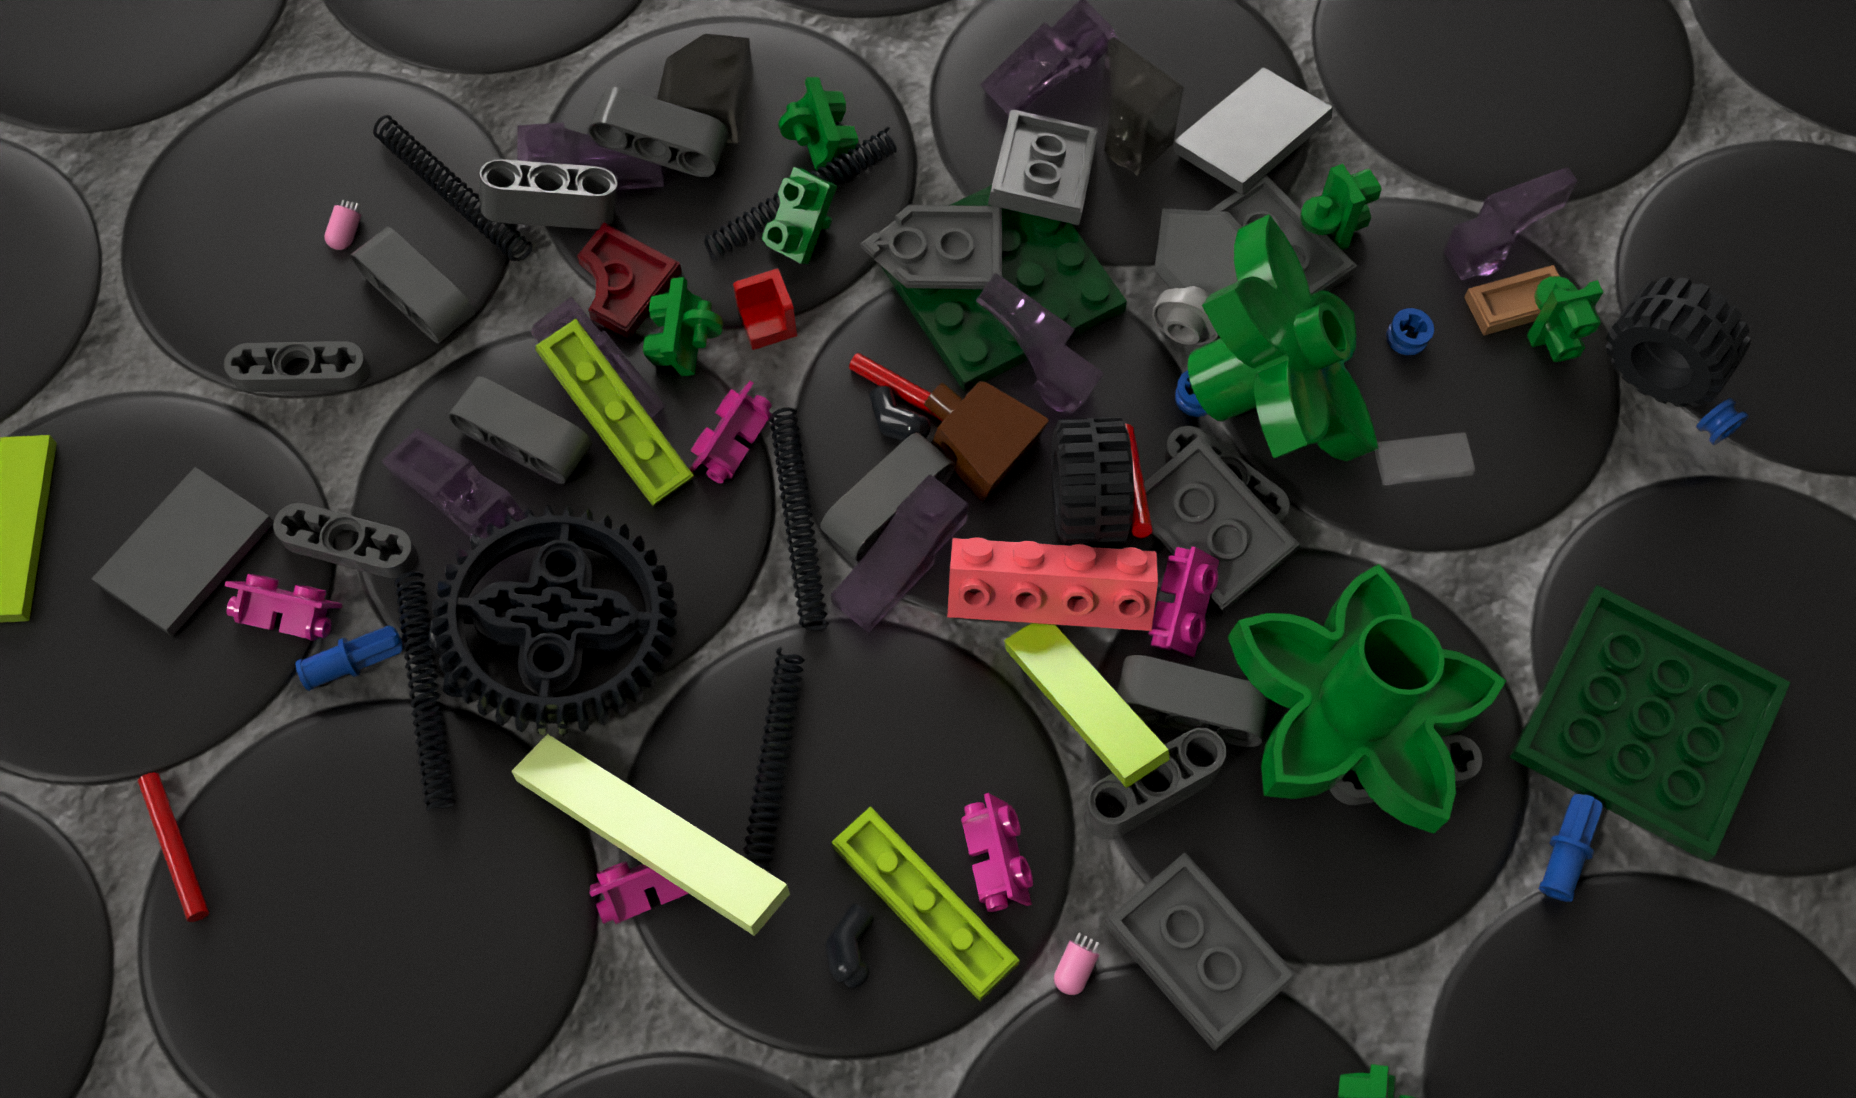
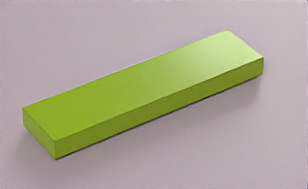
(614, 412)
(24, 494)
(1087, 702)
(925, 903)

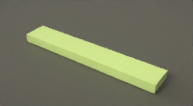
(652, 834)

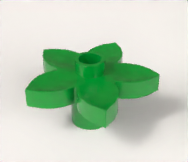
(1282, 353)
(1364, 698)

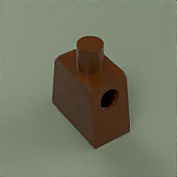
(983, 433)

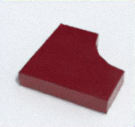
(624, 278)

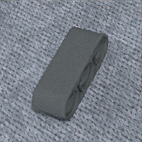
(658, 132)
(547, 194)
(413, 284)
(520, 429)
(871, 504)
(1192, 699)
(1141, 804)

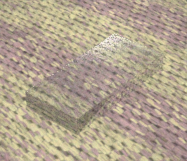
(1424, 458)

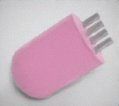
(342, 226)
(1075, 966)

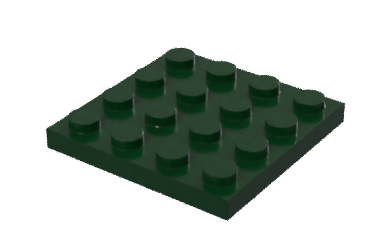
(1042, 261)
(1651, 722)

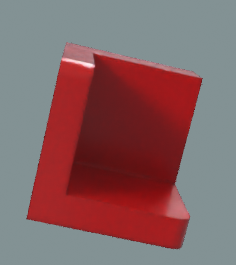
(765, 309)

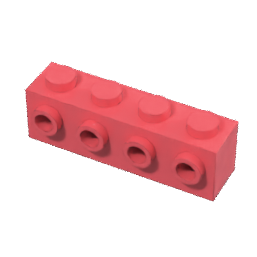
(1052, 584)

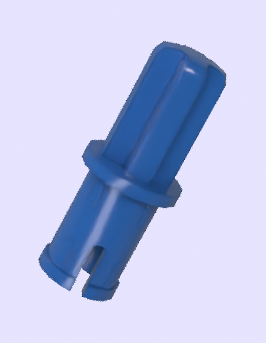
(349, 657)
(1571, 847)

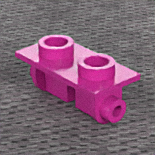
(740, 417)
(260, 601)
(1181, 624)
(1006, 871)
(625, 891)

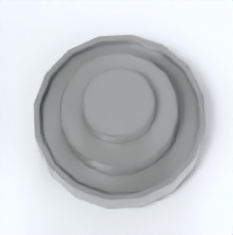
(1182, 317)

